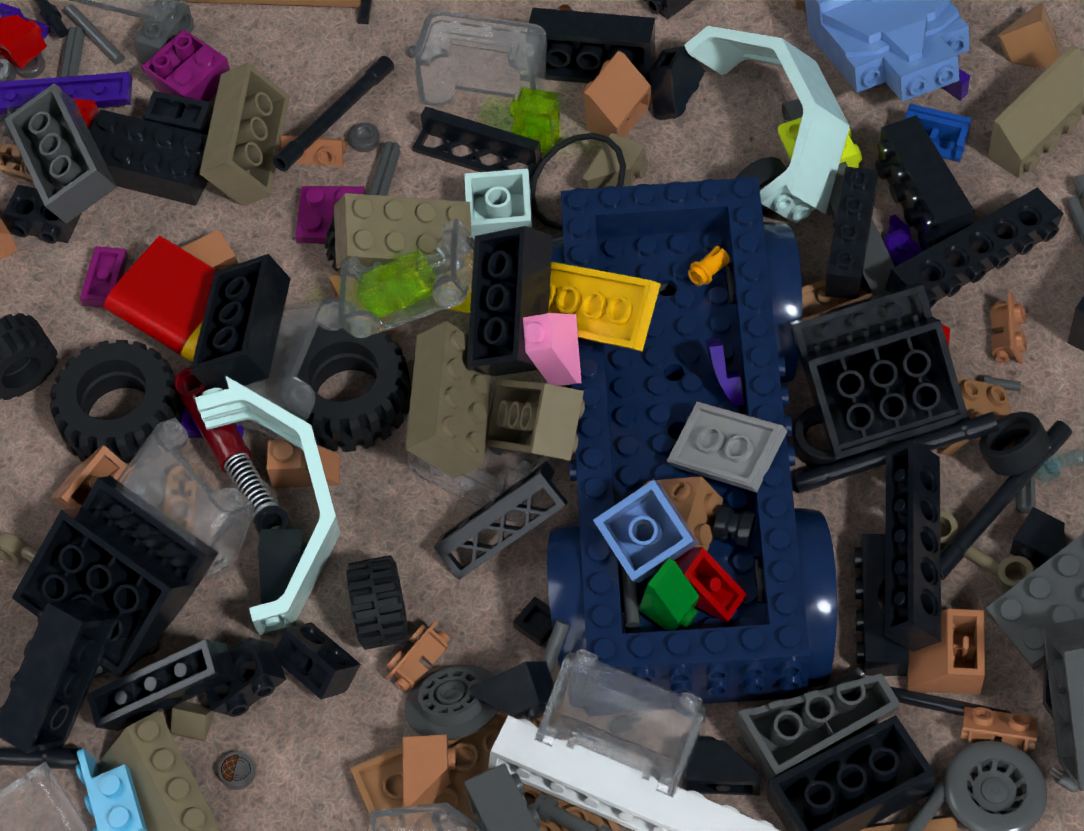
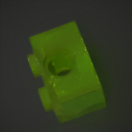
(537, 117)
(397, 284)

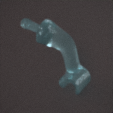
(1050, 469)

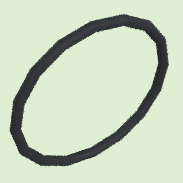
(553, 151)

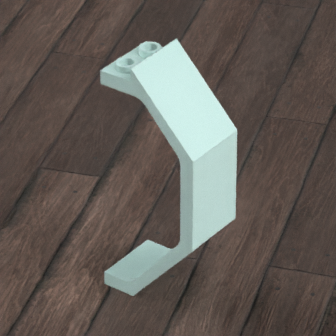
(823, 126)
(237, 404)

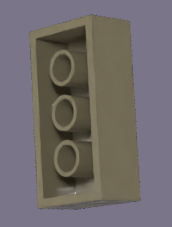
(245, 134)
(391, 226)
(447, 403)
(534, 418)

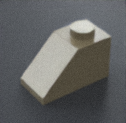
(605, 166)

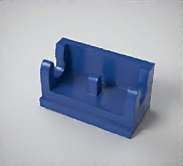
(945, 129)

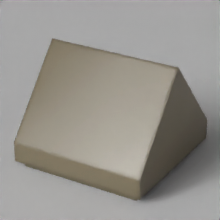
(191, 720)

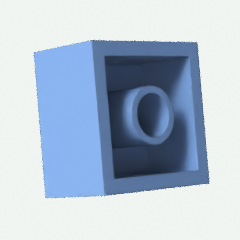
(645, 531)

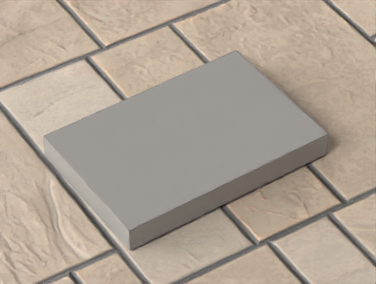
(727, 446)

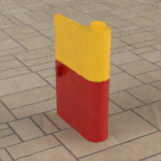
(164, 296)

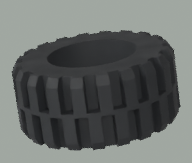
(105, 370)
(374, 412)

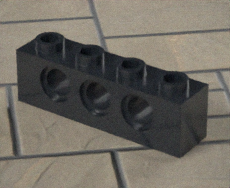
(851, 233)
(162, 685)

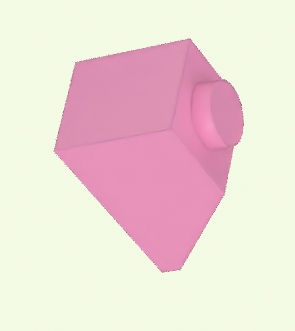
(554, 347)

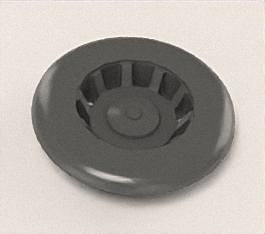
(445, 704)
(993, 790)

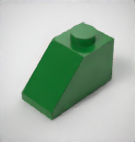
(670, 598)

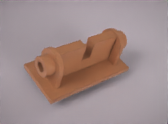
(321, 152)
(1012, 341)
(407, 667)
(1014, 728)

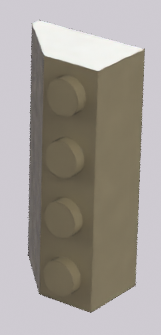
(1040, 115)
(161, 777)

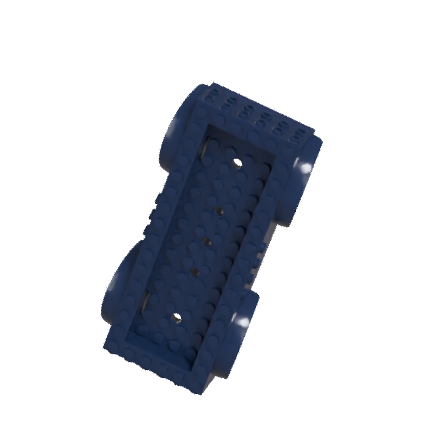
(635, 412)

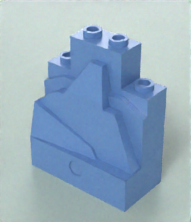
(891, 41)

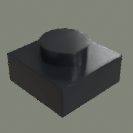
(535, 621)

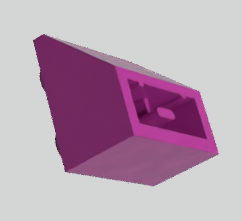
(186, 68)

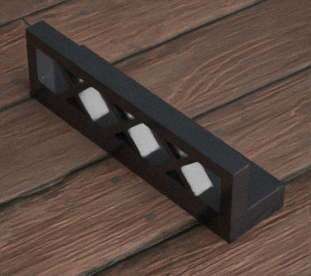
(480, 137)
(490, 512)

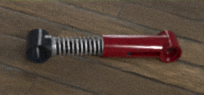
(232, 457)

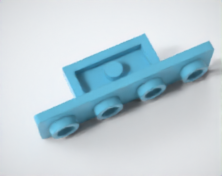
(110, 796)

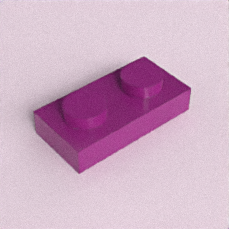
(103, 273)

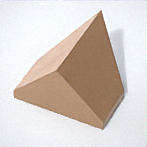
(1031, 39)

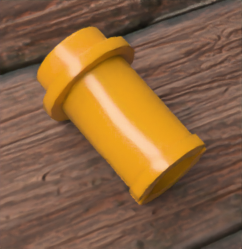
(702, 271)

